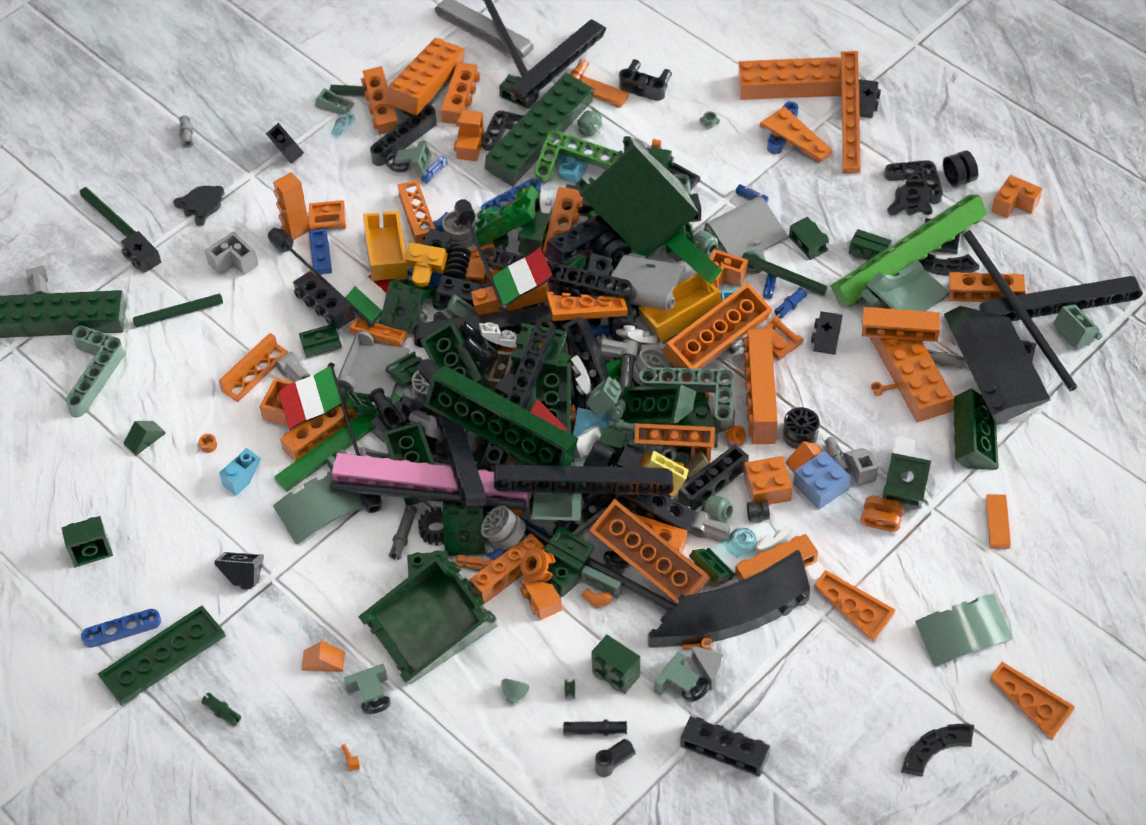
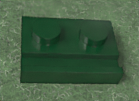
(320, 340)
(404, 369)
(360, 402)
(569, 548)
(711, 565)

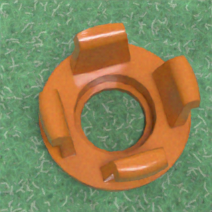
(540, 571)

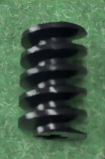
(457, 261)

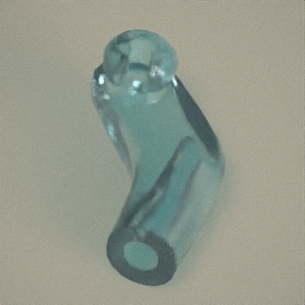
(341, 123)

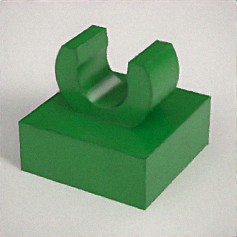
(614, 369)

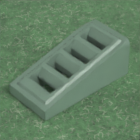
(322, 103)

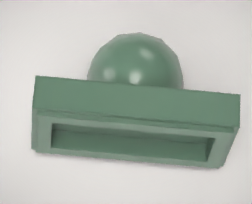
(873, 300)
(459, 308)

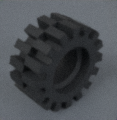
(424, 523)

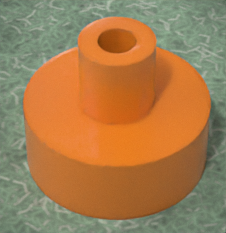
(736, 435)

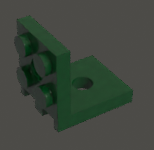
(409, 296)
(554, 354)
(903, 491)
(457, 519)

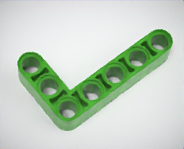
(577, 153)

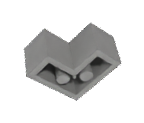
(231, 251)

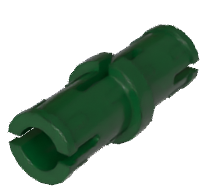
(221, 709)

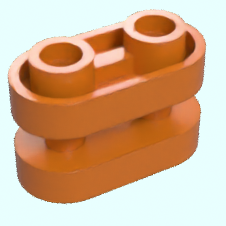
(882, 513)

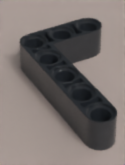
(403, 134)

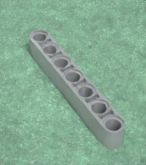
(480, 26)

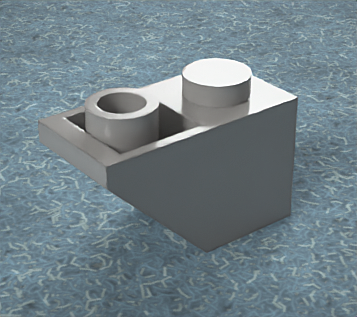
(862, 465)

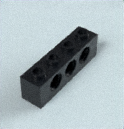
(323, 300)
(713, 477)
(665, 504)
(730, 755)

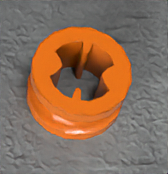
(210, 447)

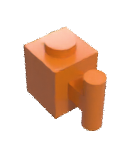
(477, 273)

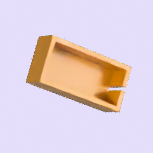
(385, 246)
(692, 300)

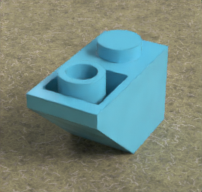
(239, 471)

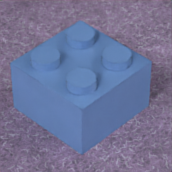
(821, 480)

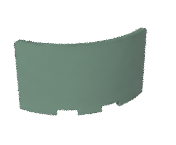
(910, 289)
(558, 505)
(314, 507)
(963, 629)

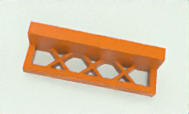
(411, 214)
(236, 375)

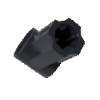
(614, 756)

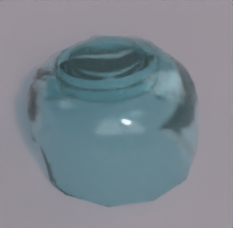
(741, 542)

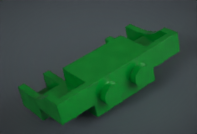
(496, 223)

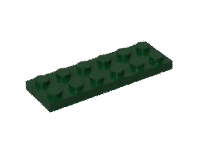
(161, 655)

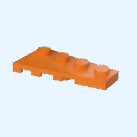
(789, 127)
(570, 308)
(856, 605)
(1036, 702)

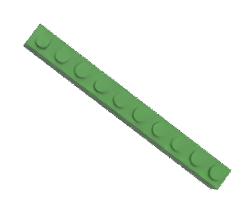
(913, 246)

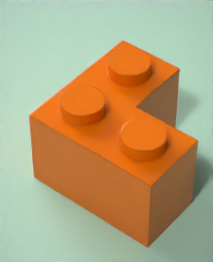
(469, 135)
(1016, 194)
(733, 268)

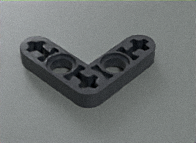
(505, 123)
(919, 168)

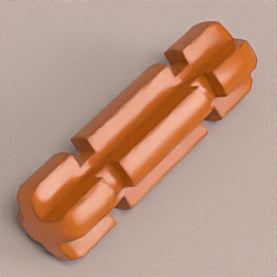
(472, 562)

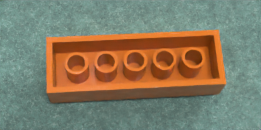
(424, 76)
(789, 78)
(717, 329)
(916, 377)
(760, 386)
(648, 552)

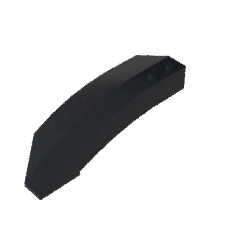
(997, 362)
(735, 607)

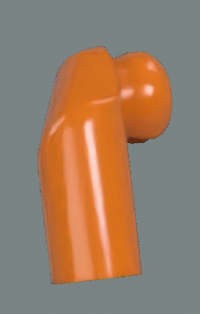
(599, 599)

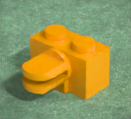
(425, 261)

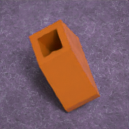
(542, 598)

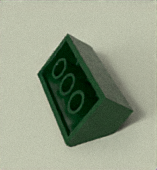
(446, 349)
(657, 404)
(974, 432)
(410, 445)

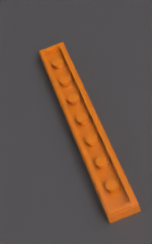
(850, 112)

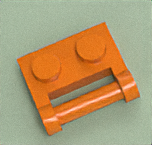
(327, 211)
(780, 346)

